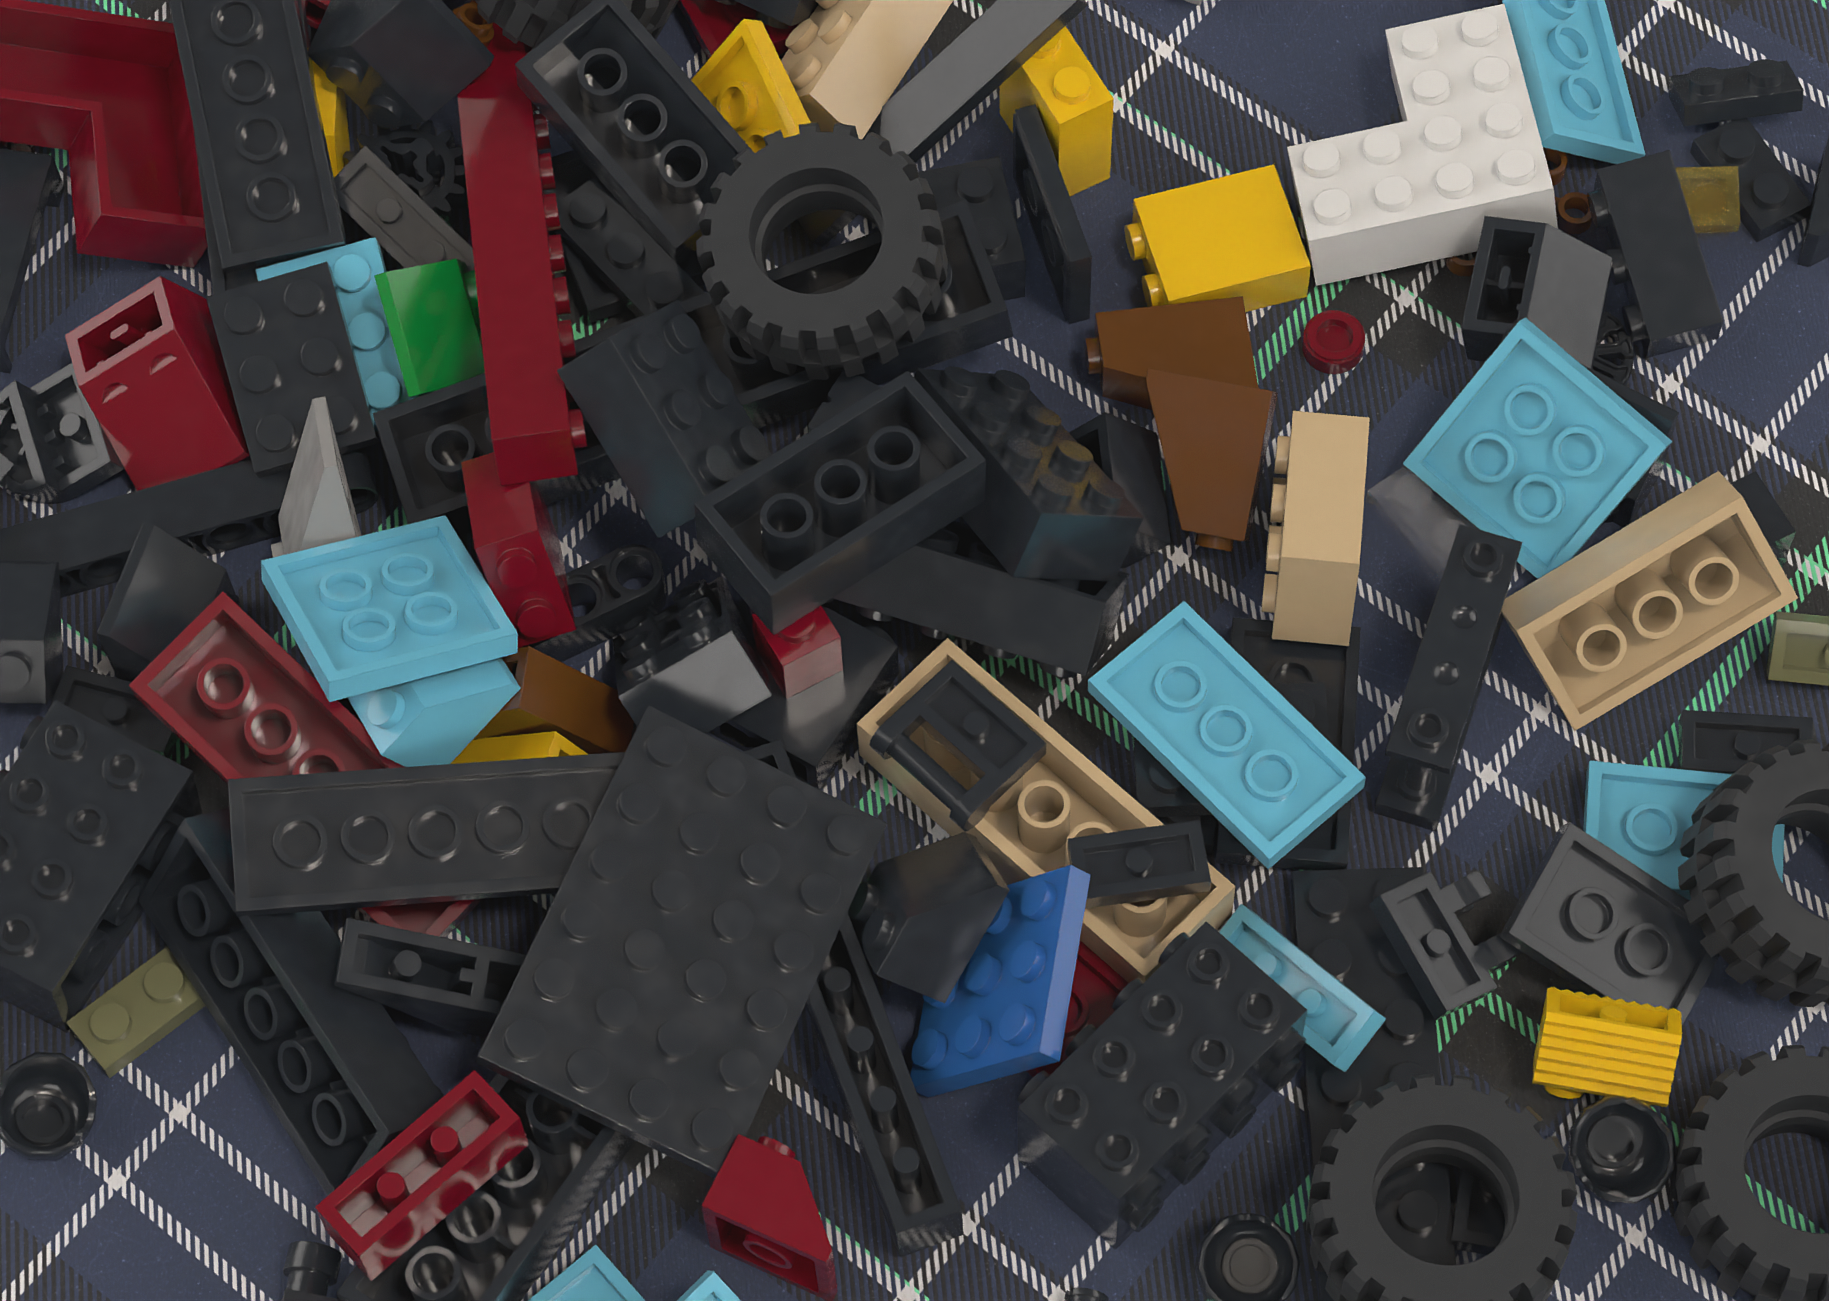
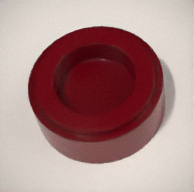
(1333, 342)

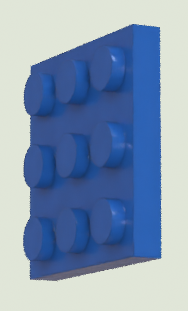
(1013, 992)

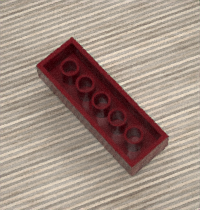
(263, 715)

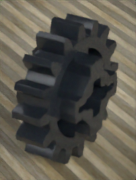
(418, 159)

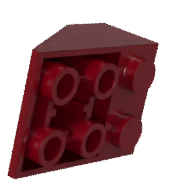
(159, 384)

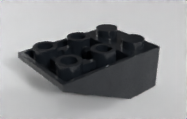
(690, 659)

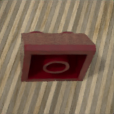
(768, 1217)

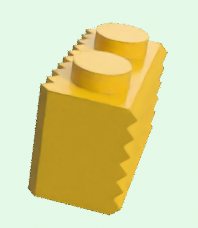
(1606, 1047)

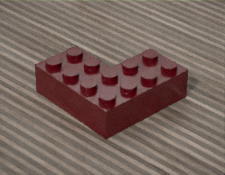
(123, 112)

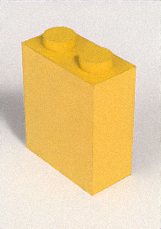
(1072, 108)
(1220, 242)

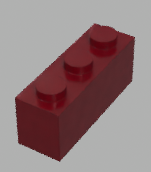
(422, 1175)

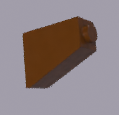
(1183, 338)
(1213, 451)
(561, 701)

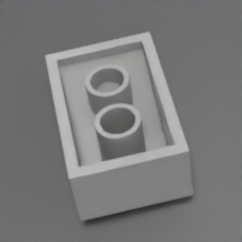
(318, 496)

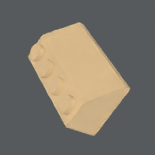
(1648, 600)

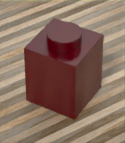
(800, 652)

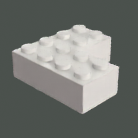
(1428, 181)

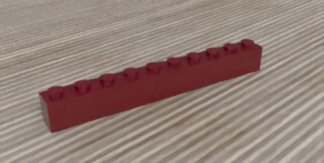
(515, 271)

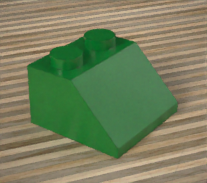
(433, 324)

